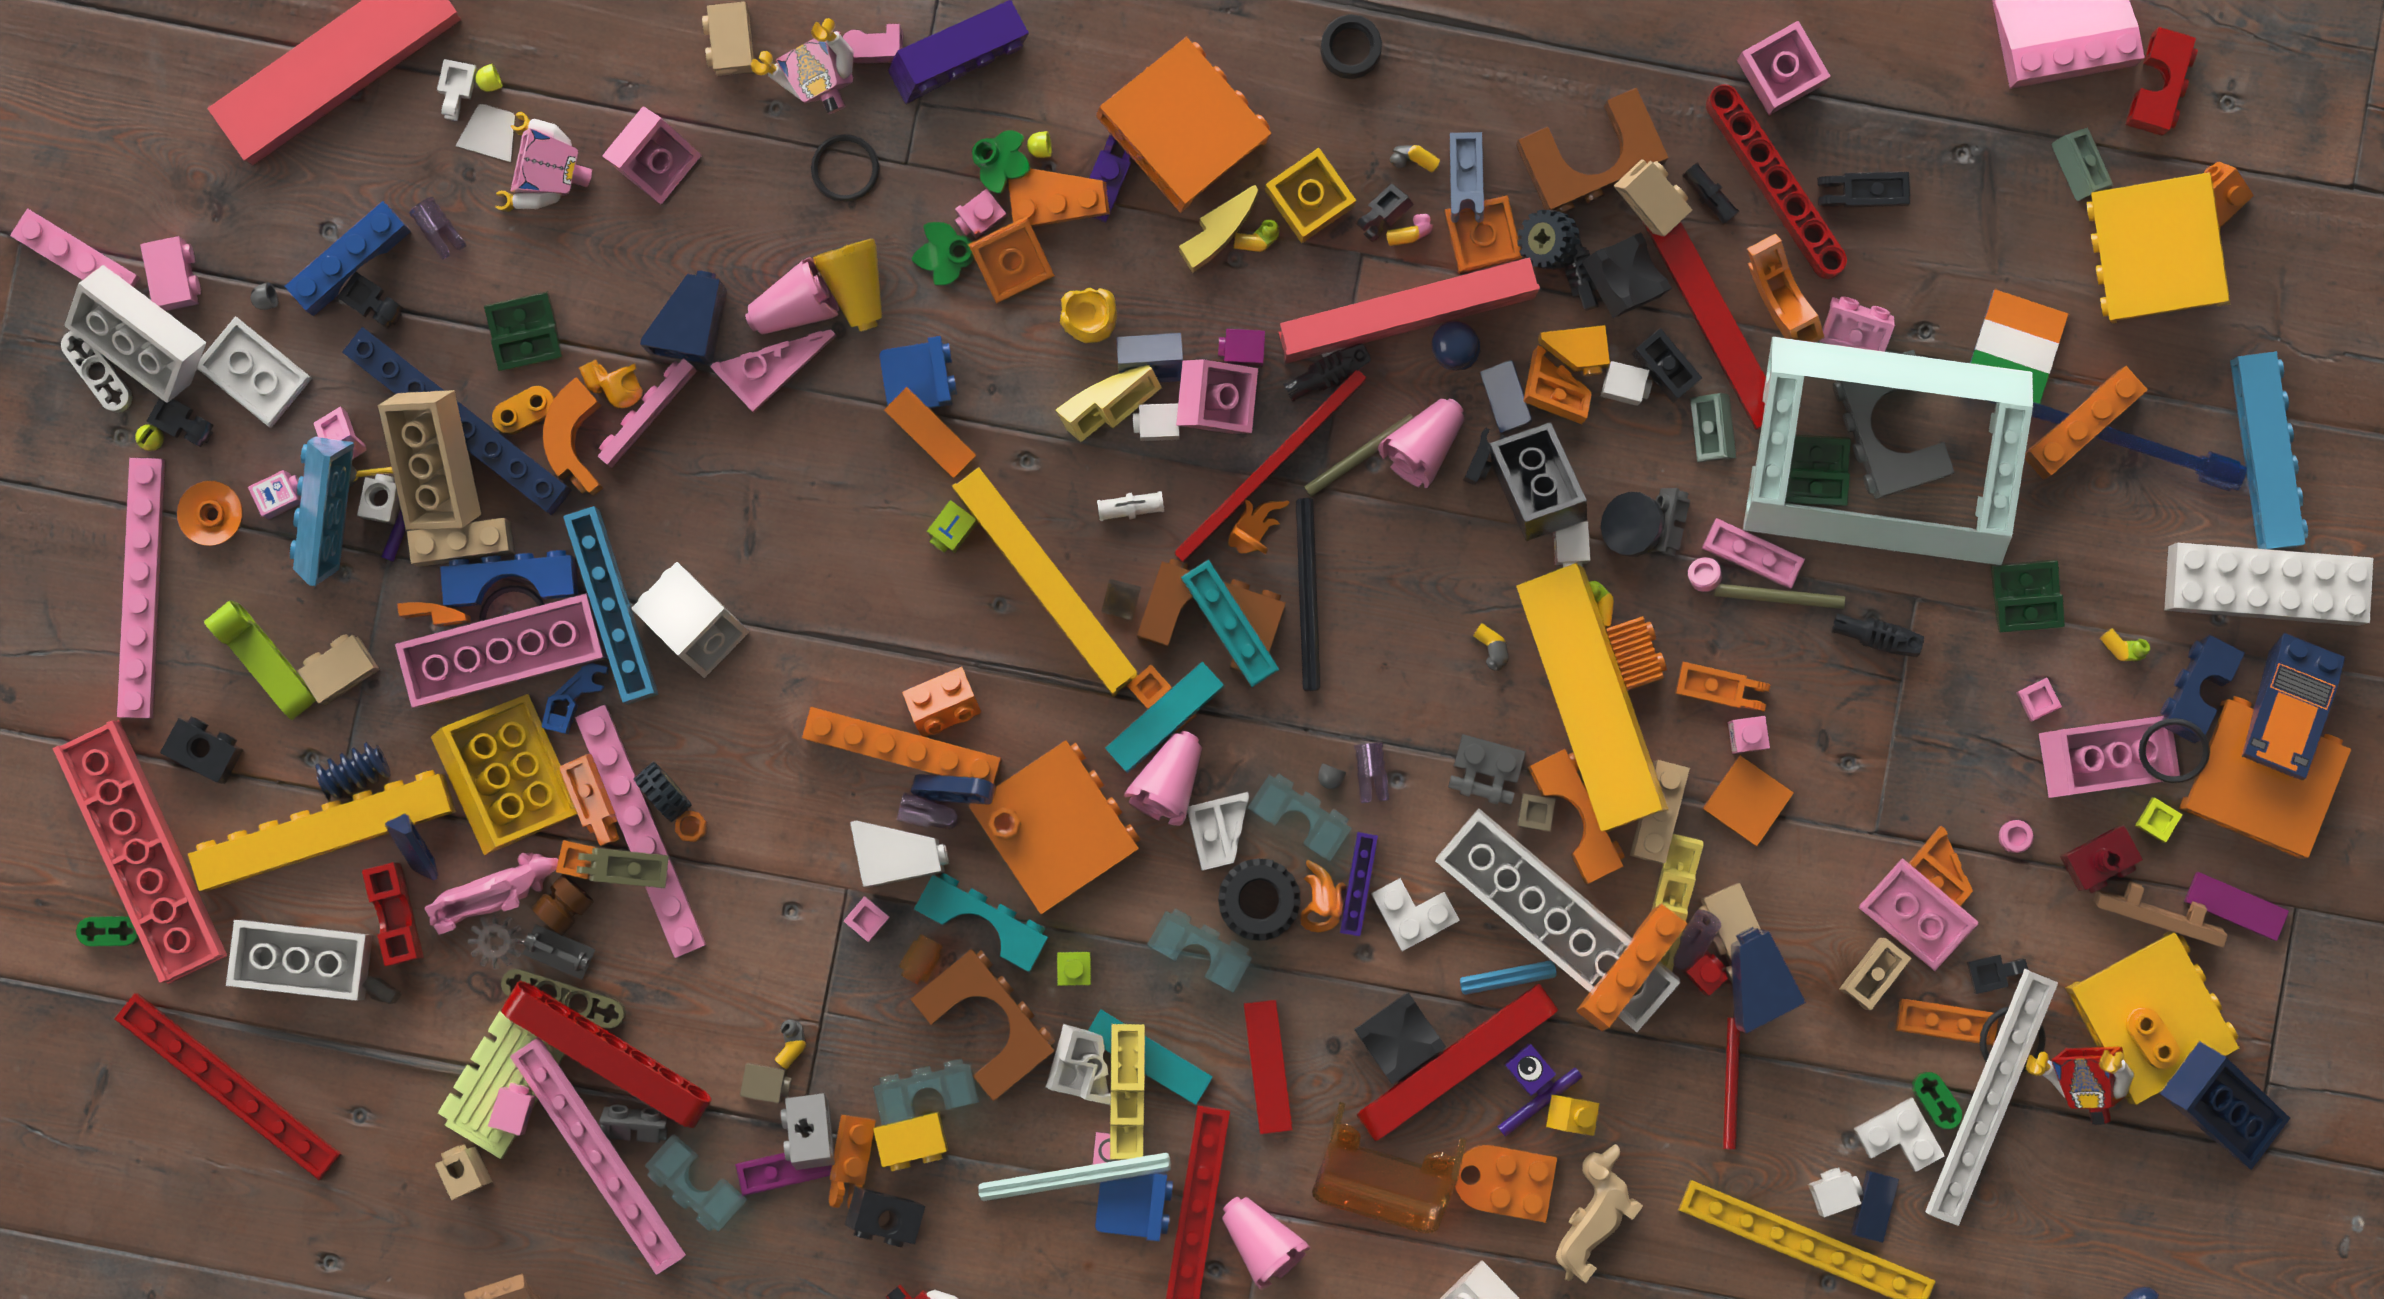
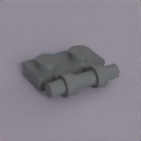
(1487, 759)

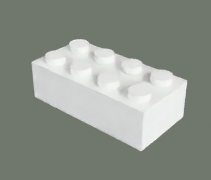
(135, 333)
(299, 960)

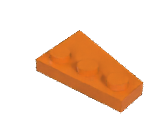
(1056, 197)

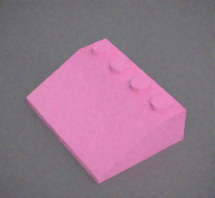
(2066, 38)

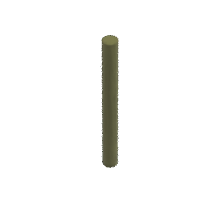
(1352, 460)
(1780, 596)

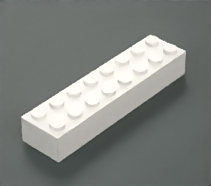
(1547, 911)

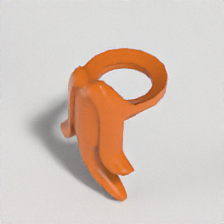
(1253, 525)
(1325, 899)

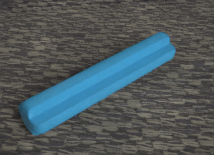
(1508, 977)

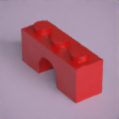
(2171, 55)
(391, 900)

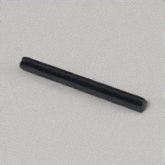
(1308, 594)

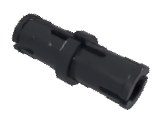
(1710, 193)

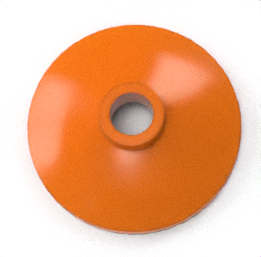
(196, 504)

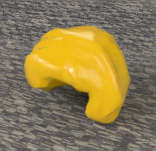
(1088, 314)

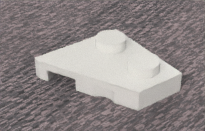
(1217, 829)

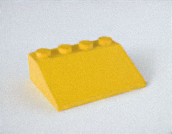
(504, 773)

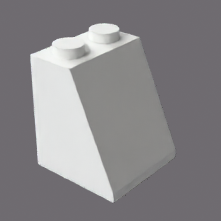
(690, 620)
(895, 855)

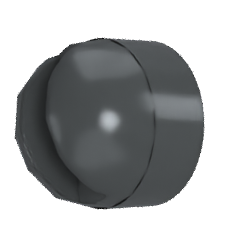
(264, 297)
(1330, 777)

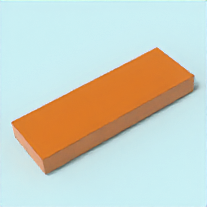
(930, 432)
(1944, 1021)

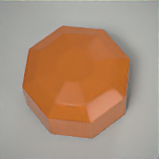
(1004, 823)
(691, 826)

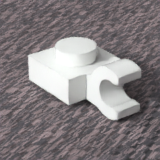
(456, 83)

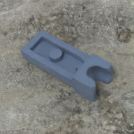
(1466, 174)

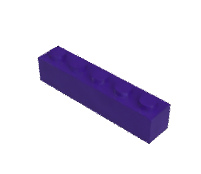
(1358, 884)

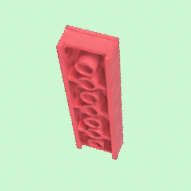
(327, 71)
(1408, 310)
(140, 852)

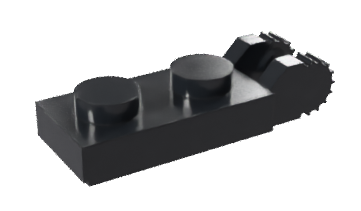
(1868, 189)

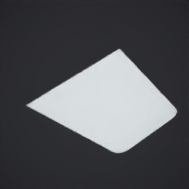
(489, 132)

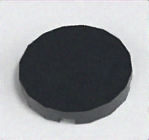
(1632, 524)

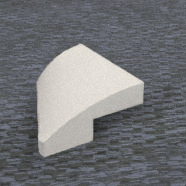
(1080, 1065)

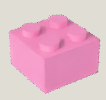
(1783, 68)
(1217, 396)

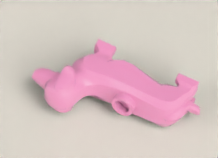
(491, 892)

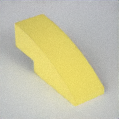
(1218, 229)
(1108, 401)

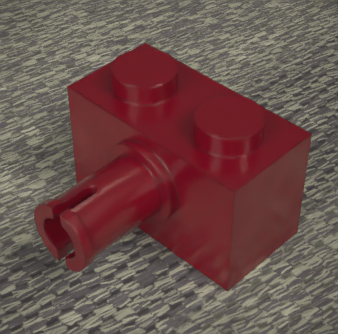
(2101, 859)

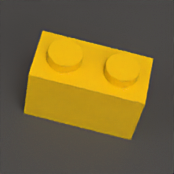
(911, 1140)

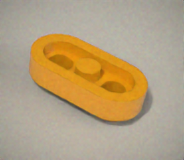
(523, 411)
(2152, 1039)

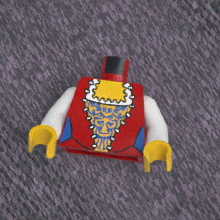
(2087, 1078)

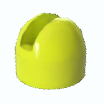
(488, 78)
(1040, 144)
(153, 442)

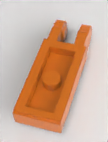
(1718, 686)
(850, 1157)

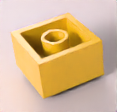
(1310, 195)

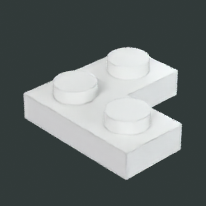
(1413, 923)
(1901, 1126)

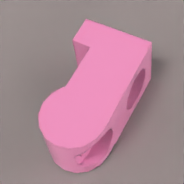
(875, 47)

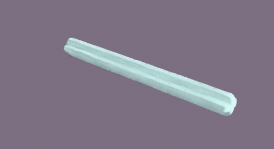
(1074, 1177)

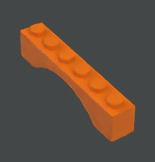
(898, 746)

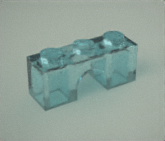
(1326, 829)
(1176, 933)
(897, 1095)
(671, 1167)

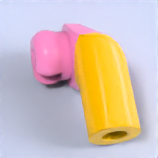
(1410, 234)

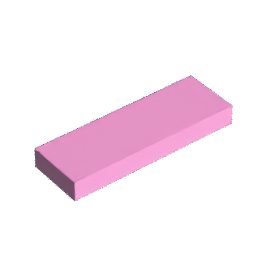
(1753, 553)

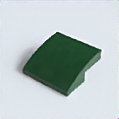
(523, 331)
(1819, 470)
(2027, 596)

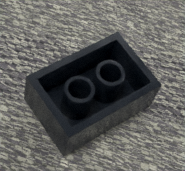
(1538, 481)

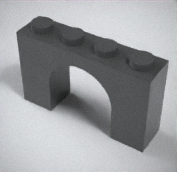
(1886, 470)

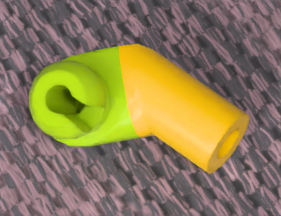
(1260, 239)
(1604, 602)
(2125, 650)

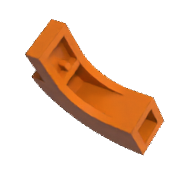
(1780, 292)
(560, 428)

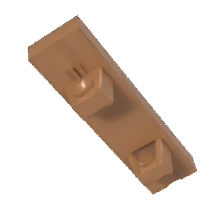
(2189, 925)

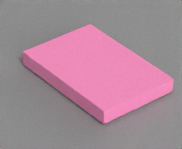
(1918, 914)

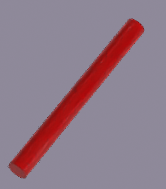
(1731, 1085)

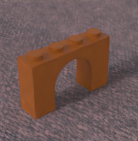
(1562, 186)
(1172, 595)
(1026, 1043)

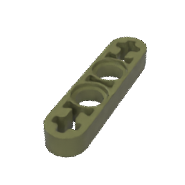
(566, 992)

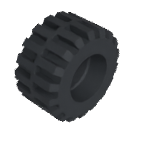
(1259, 928)

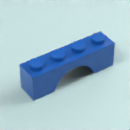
(327, 273)
(467, 583)

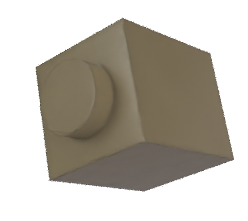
(765, 1083)

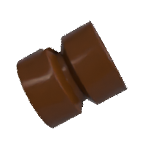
(562, 904)

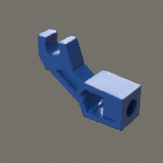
(580, 683)

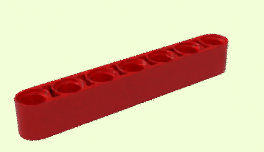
(1775, 165)
(606, 1054)
(1457, 1062)

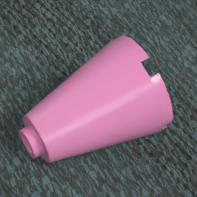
(793, 301)
(1423, 442)
(1168, 780)
(1262, 1241)

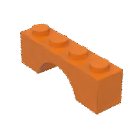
(2085, 422)
(1595, 853)
(1632, 967)

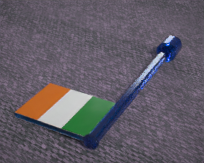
(2026, 338)

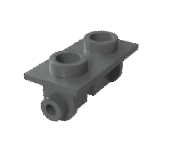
(1674, 508)
(558, 951)
(619, 1121)

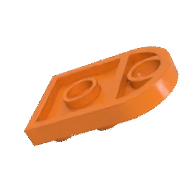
(1509, 1182)

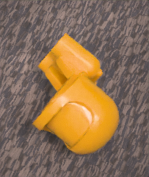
(619, 386)

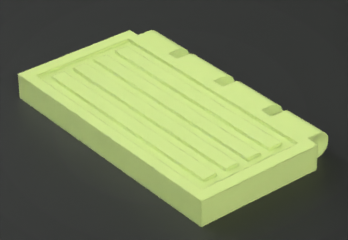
(480, 1087)

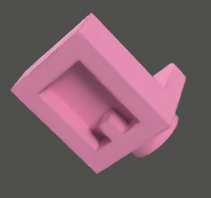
(979, 214)
(339, 427)

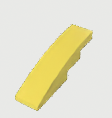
(1677, 883)
(1127, 1091)

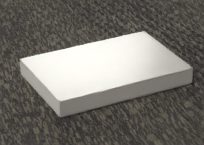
(253, 372)

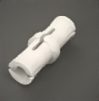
(1130, 506)

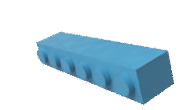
(2268, 451)
(610, 605)

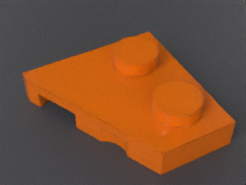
(1556, 389)
(1942, 866)

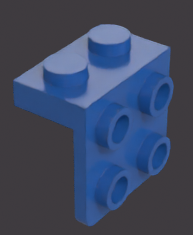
(921, 370)
(1134, 1206)

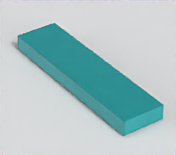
(1230, 623)
(1165, 717)
(1160, 1062)

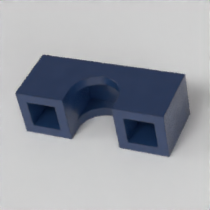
(2209, 661)

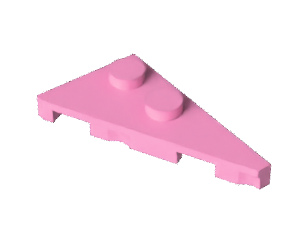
(762, 373)

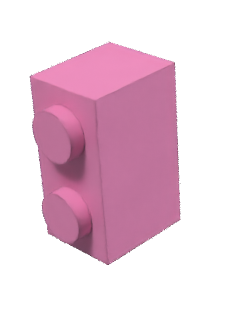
(170, 273)

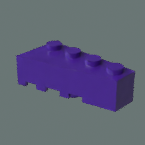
(957, 51)

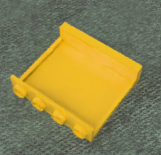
(2158, 247)
(2170, 985)

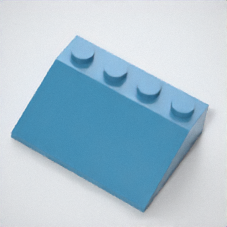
(322, 508)

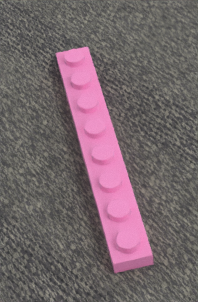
(141, 588)
(639, 827)
(597, 1155)

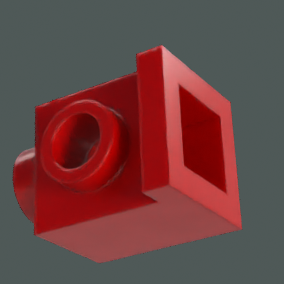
(1706, 973)

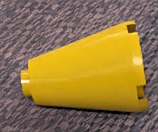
(853, 281)

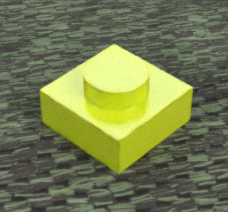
(2158, 820)

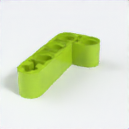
(261, 657)

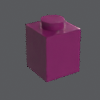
(1242, 347)

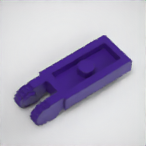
(1112, 171)

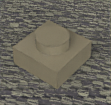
(1536, 812)

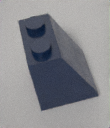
(689, 320)
(1760, 981)

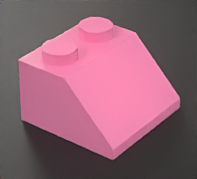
(652, 155)

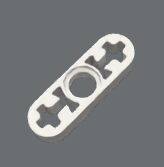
(102, 395)

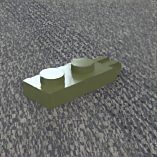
(625, 867)

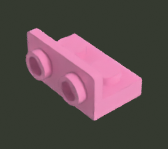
(1857, 326)

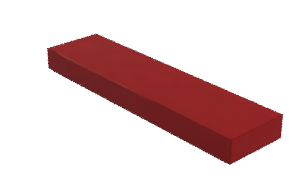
(1267, 1066)

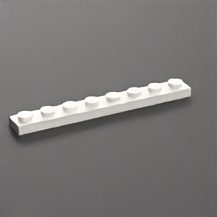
(1991, 1097)

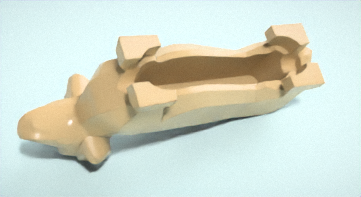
(1600, 1216)

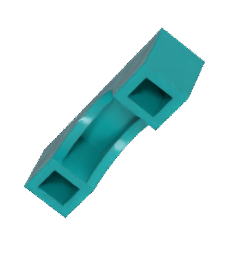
(945, 901)

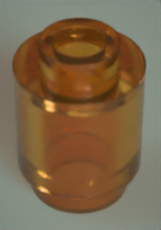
(920, 959)

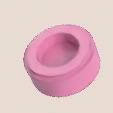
(1704, 574)
(2015, 836)

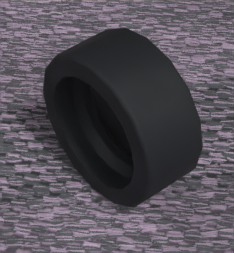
(1354, 22)

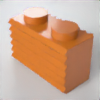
(1635, 653)

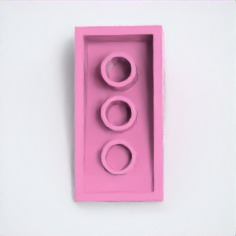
(2105, 756)

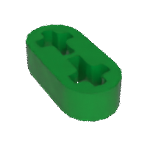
(109, 938)
(1930, 1104)

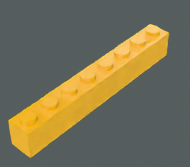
(320, 832)

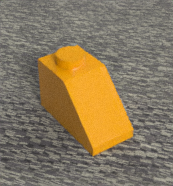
(1579, 348)

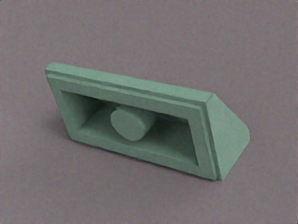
(2081, 164)
(1713, 427)

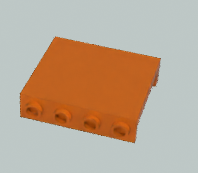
(1183, 123)
(2259, 798)
(1065, 827)

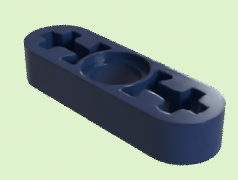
(953, 789)

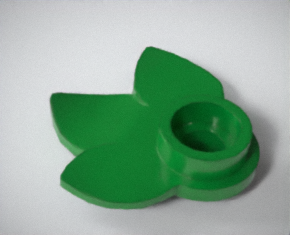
(1004, 161)
(939, 253)

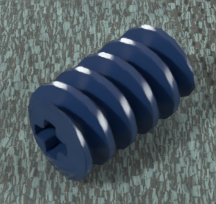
(352, 772)

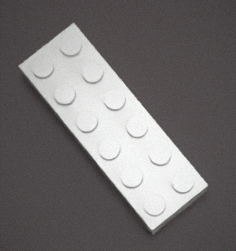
(2269, 584)

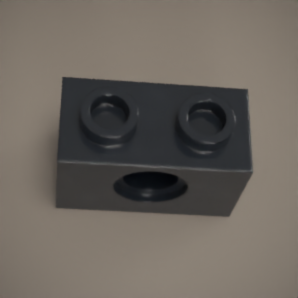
(1666, 365)
(183, 743)
(869, 1205)

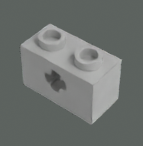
(817, 1148)

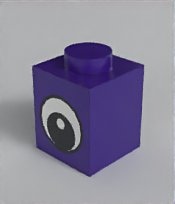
(1530, 1070)

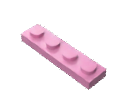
(64, 248)
(637, 422)

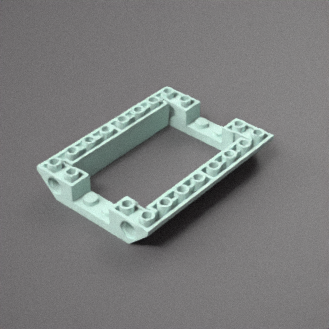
(1995, 511)

